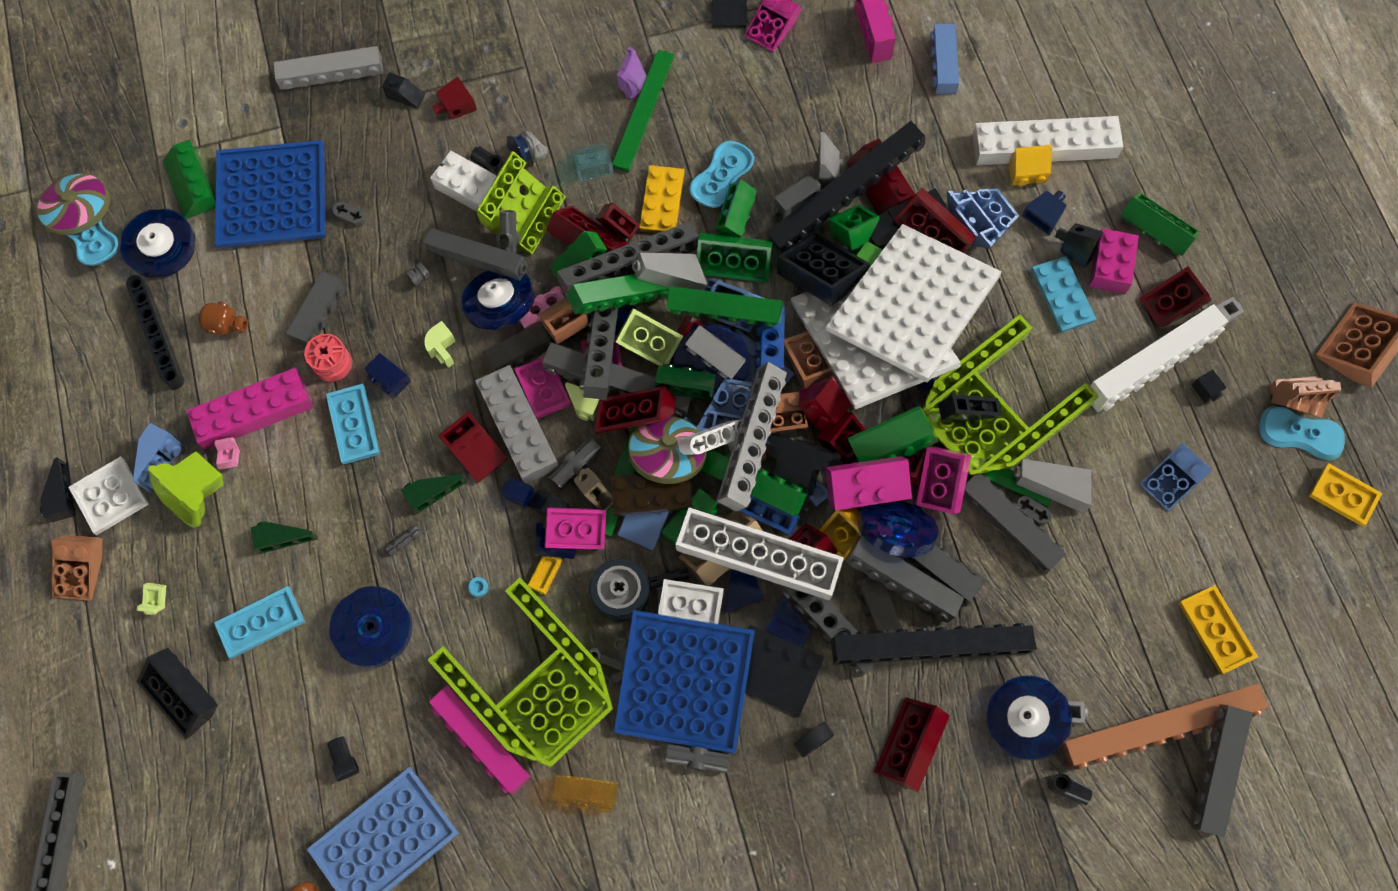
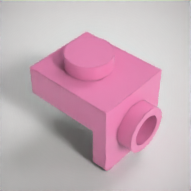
(227, 453)

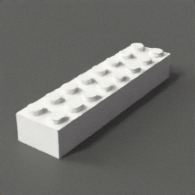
(1070, 139)
(1158, 357)
(759, 553)

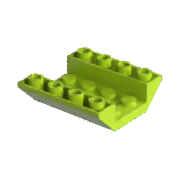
(531, 210)

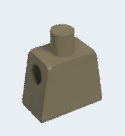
(588, 483)

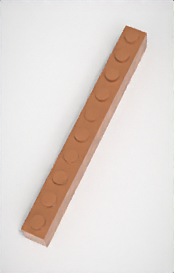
(1158, 727)

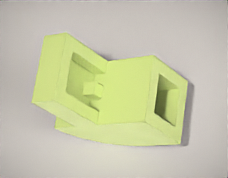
(436, 342)

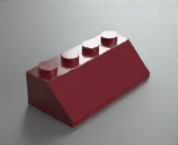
(891, 188)
(933, 220)
(570, 223)
(634, 409)
(912, 743)

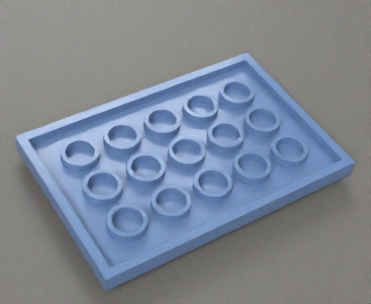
(384, 838)

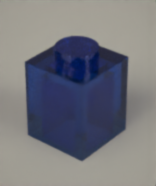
(517, 492)

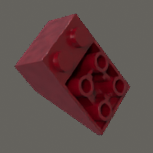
(472, 447)

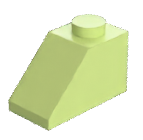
(584, 407)

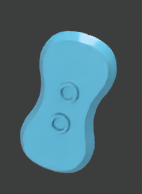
(727, 165)
(95, 245)
(1317, 436)

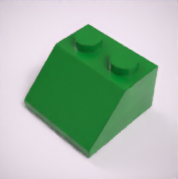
(853, 226)

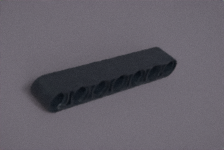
(158, 338)

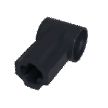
(486, 160)
(344, 762)
(1071, 788)

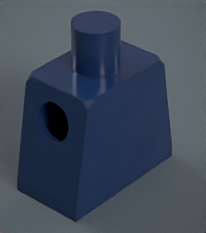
(1045, 211)

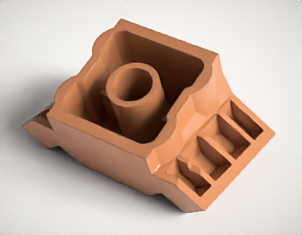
(1304, 394)

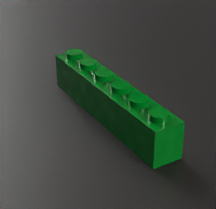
(613, 293)
(724, 305)
(767, 488)

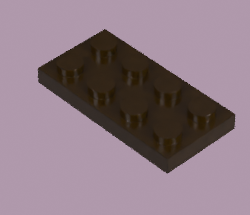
(639, 495)

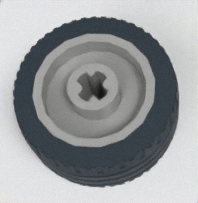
(616, 575)

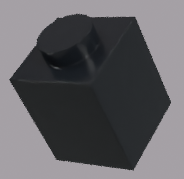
(1209, 387)

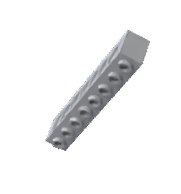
(752, 437)

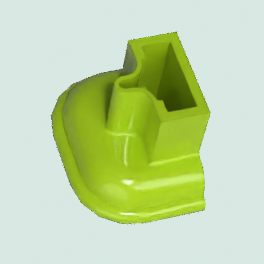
(186, 486)

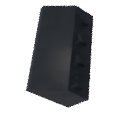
(176, 692)

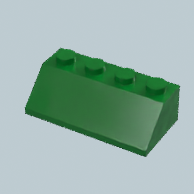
(189, 180)
(1160, 224)
(734, 257)
(895, 437)

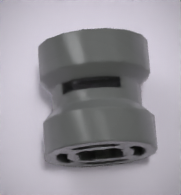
(417, 274)

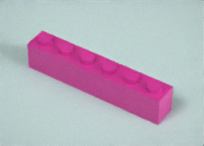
(479, 739)

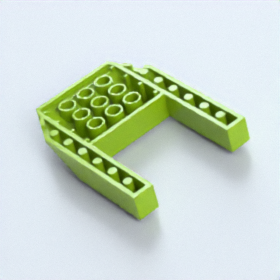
(1002, 440)
(548, 707)

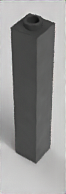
(476, 254)

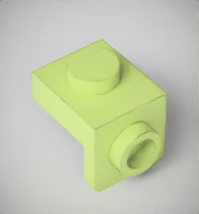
(153, 598)

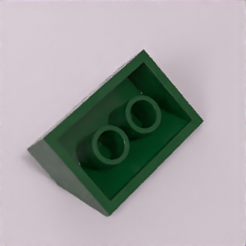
(686, 382)

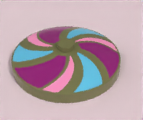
(73, 204)
(656, 451)

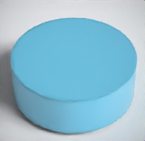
(478, 587)

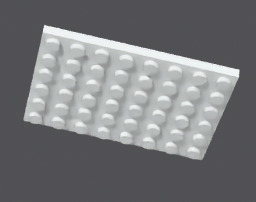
(914, 302)
(859, 373)

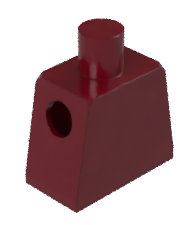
(454, 100)

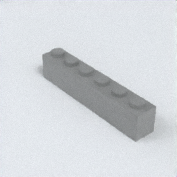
(328, 68)

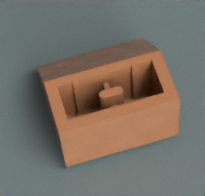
(562, 321)
(789, 414)

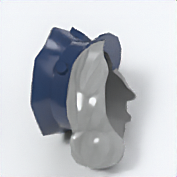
(527, 147)

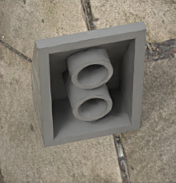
(828, 161)

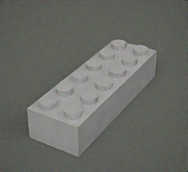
(517, 424)

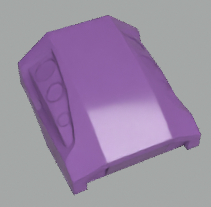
(631, 75)

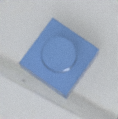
(819, 495)

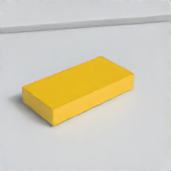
(544, 574)

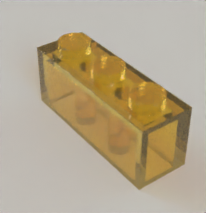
(585, 793)

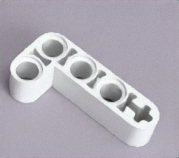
(710, 438)

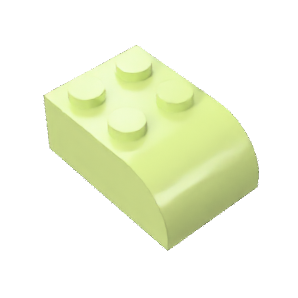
(648, 338)

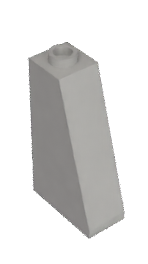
(670, 270)
(1057, 482)

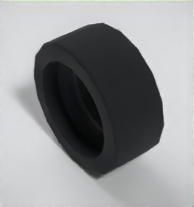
(813, 739)

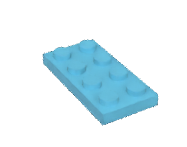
(1063, 294)
(353, 424)
(259, 622)

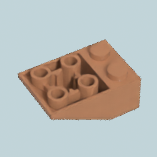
(75, 566)

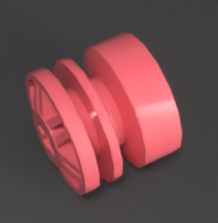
(331, 366)

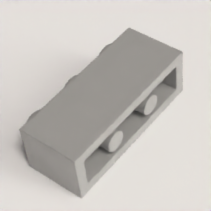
(714, 352)

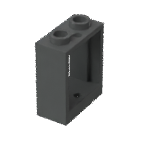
(795, 196)

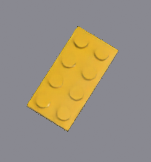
(661, 199)
(1218, 630)

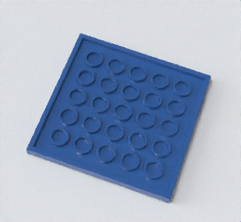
(270, 194)
(684, 681)

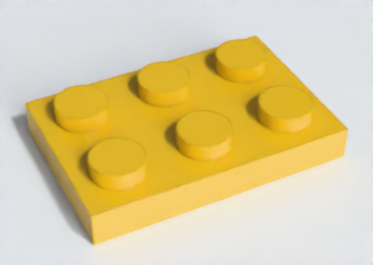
(1345, 495)

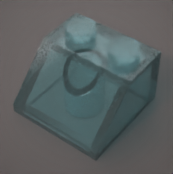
(592, 161)

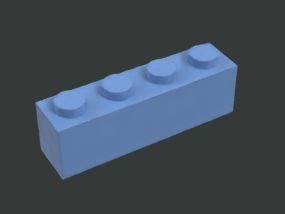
(944, 59)

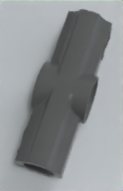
(508, 236)
(574, 463)
(697, 758)

